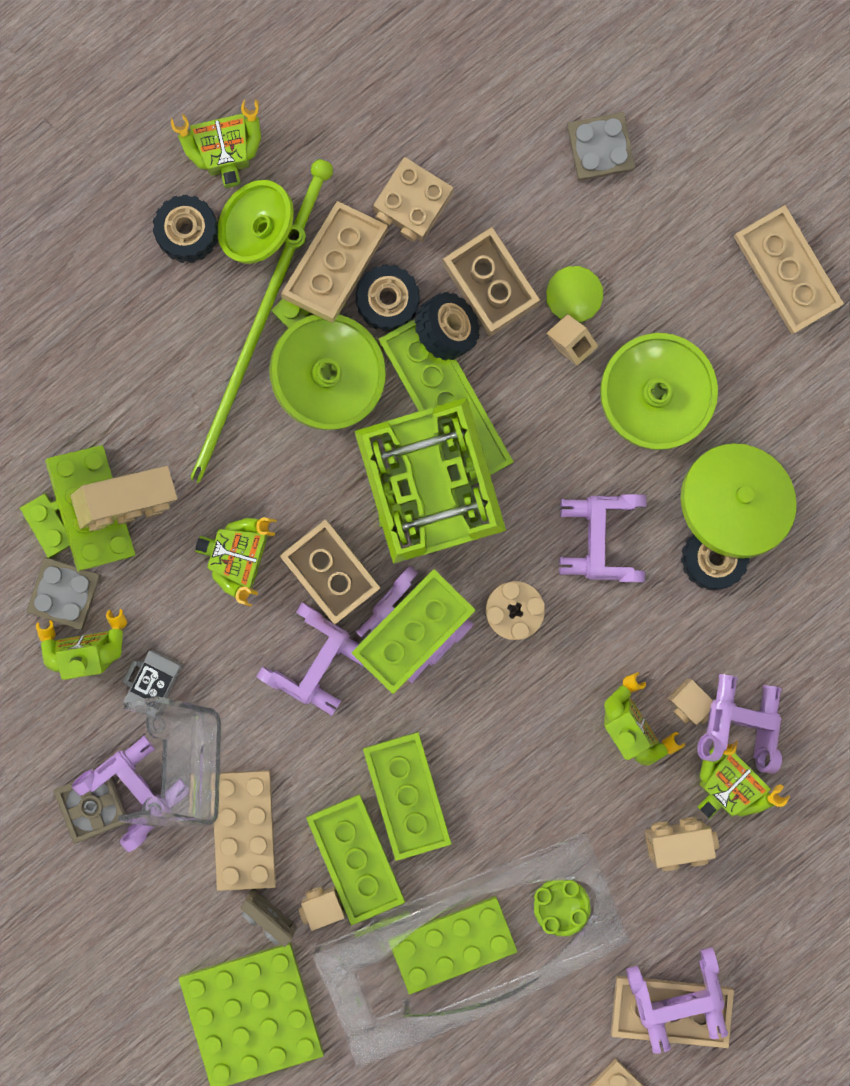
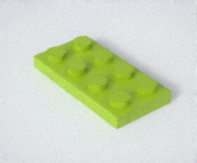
(67, 475)
(413, 631)
(407, 796)
(355, 859)
(454, 945)

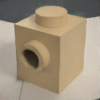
(572, 339)
(691, 703)
(321, 907)

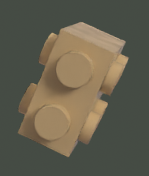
(412, 200)
(681, 843)

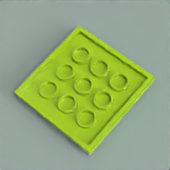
(251, 1016)

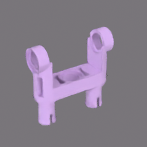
(595, 512)
(385, 607)
(308, 690)
(766, 721)
(123, 765)
(657, 1013)

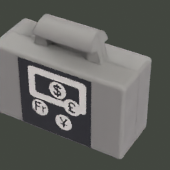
(154, 677)

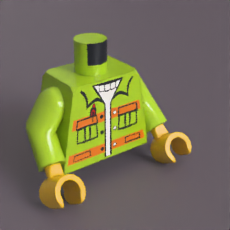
(223, 143)
(237, 555)
(85, 653)
(630, 728)
(735, 787)

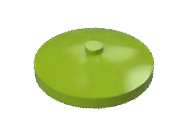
(327, 372)
(658, 391)
(738, 500)

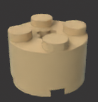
(530, 605)

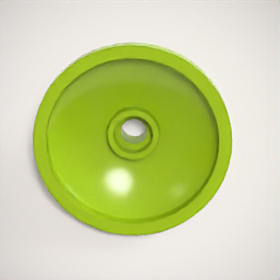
(255, 221)

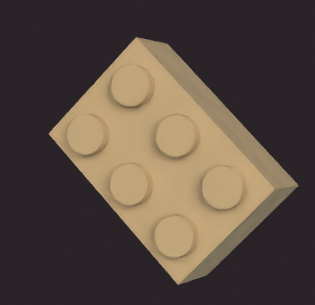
(490, 281)
(124, 498)
(330, 571)

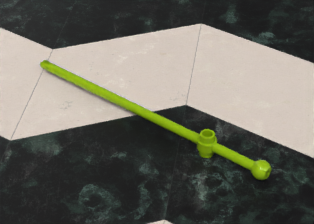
(321, 171)

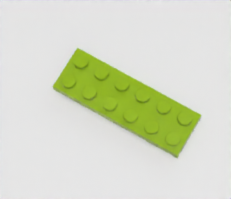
(439, 382)

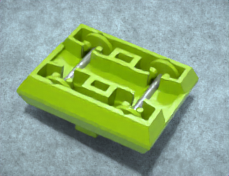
(430, 480)

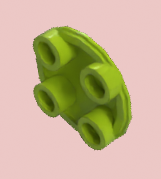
(575, 293)
(562, 907)

